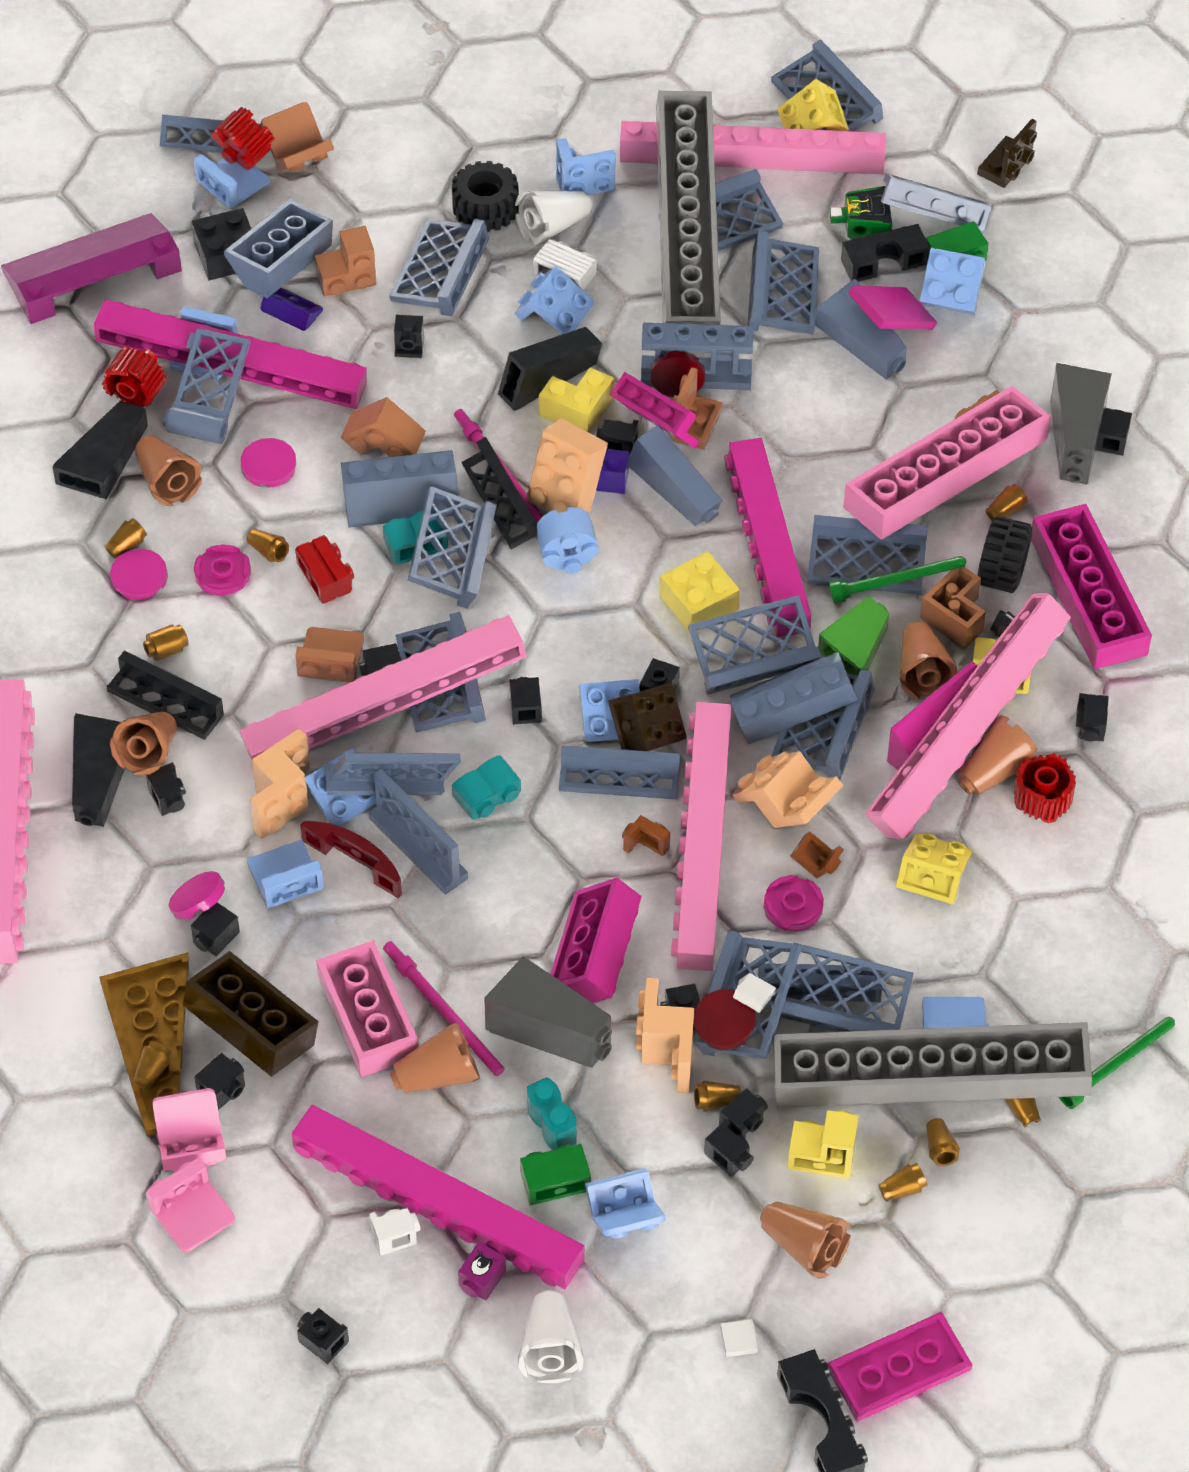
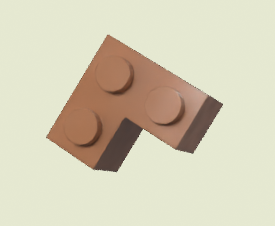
(350, 267)
(384, 427)
(952, 607)

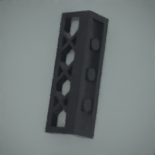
(507, 487)
(172, 688)

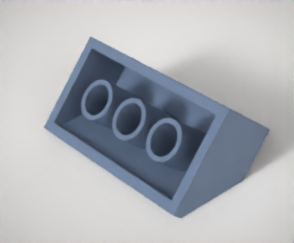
(279, 247)
(395, 486)
(793, 698)

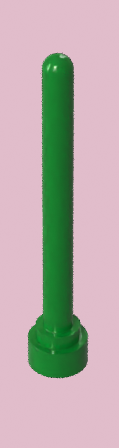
(843, 590)
(1122, 1057)

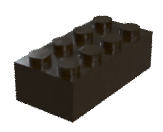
(250, 1013)

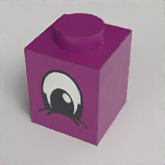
(481, 1271)

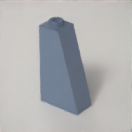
(855, 331)
(673, 476)

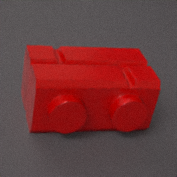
(324, 569)

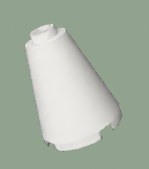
(550, 212)
(550, 1341)

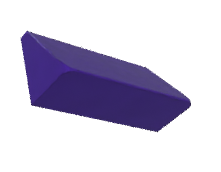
(291, 309)

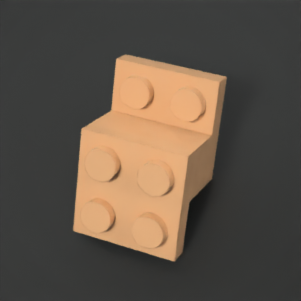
(280, 784)
(786, 789)
(665, 1034)

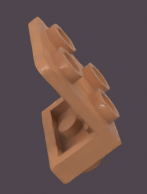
(296, 137)
(705, 409)
(329, 654)

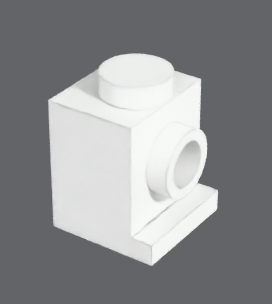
(394, 1230)

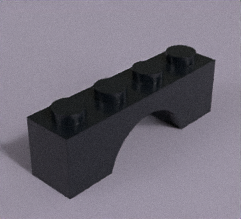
(807, 1383)

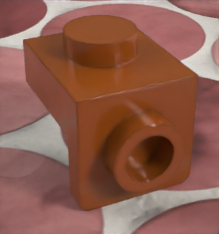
(648, 833)
(816, 855)

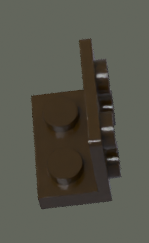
(1010, 156)
(648, 719)

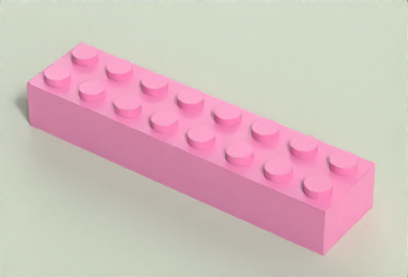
(946, 462)

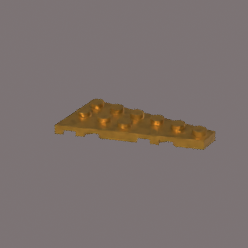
(146, 1008)

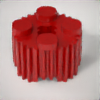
(243, 139)
(134, 376)
(1044, 787)

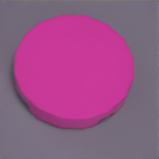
(268, 462)
(222, 570)
(138, 574)
(197, 894)
(793, 903)

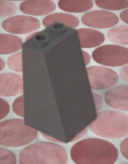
(1077, 413)
(547, 1015)

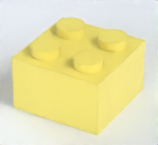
(699, 590)

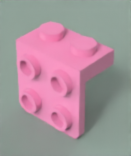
(189, 1128)
(189, 1206)

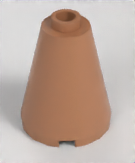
(168, 470)
(924, 661)
(143, 742)
(996, 757)
(436, 1063)
(807, 1236)

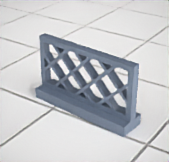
(841, 76)
(740, 187)
(459, 267)
(760, 287)
(852, 530)
(472, 557)
(761, 668)
(470, 691)
(844, 732)
(410, 771)
(416, 834)
(731, 970)
(838, 1020)

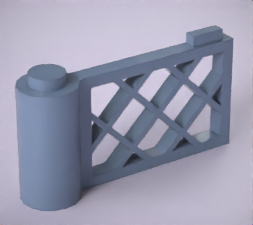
(193, 418)

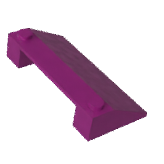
(90, 260)

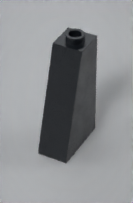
(534, 365)
(102, 452)
(94, 769)

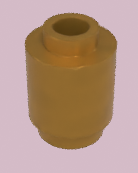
(165, 642)

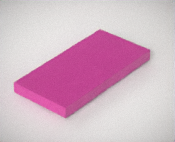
(899, 1366)

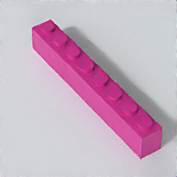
(766, 529)

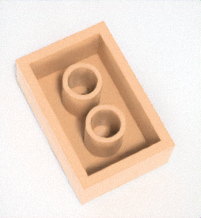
(566, 468)

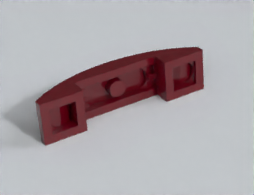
(325, 836)

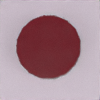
(669, 370)
(723, 1020)

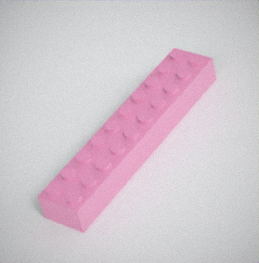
(15, 789)

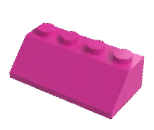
(913, 727)
(596, 938)

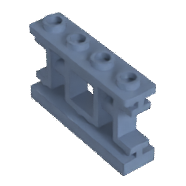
(724, 343)

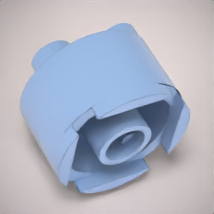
(567, 539)

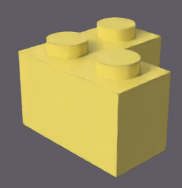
(577, 404)
(826, 1147)

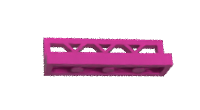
(655, 407)

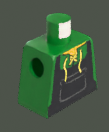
(863, 213)

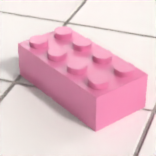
(366, 1008)

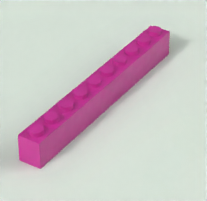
(265, 364)
(438, 1197)

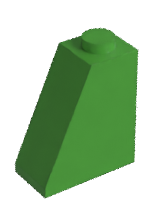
(856, 635)

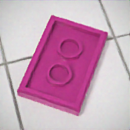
(892, 307)

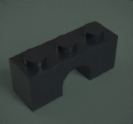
(904, 245)

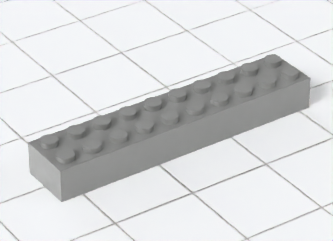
(687, 208)
(932, 1064)

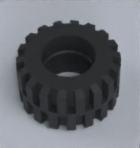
(489, 181)
(1004, 554)

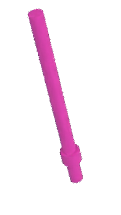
(474, 433)
(407, 968)

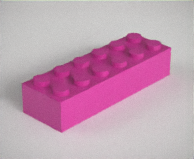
(1090, 586)

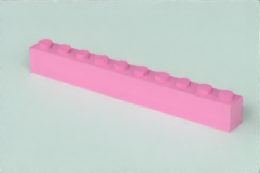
(771, 148)
(392, 688)
(968, 716)
(703, 837)

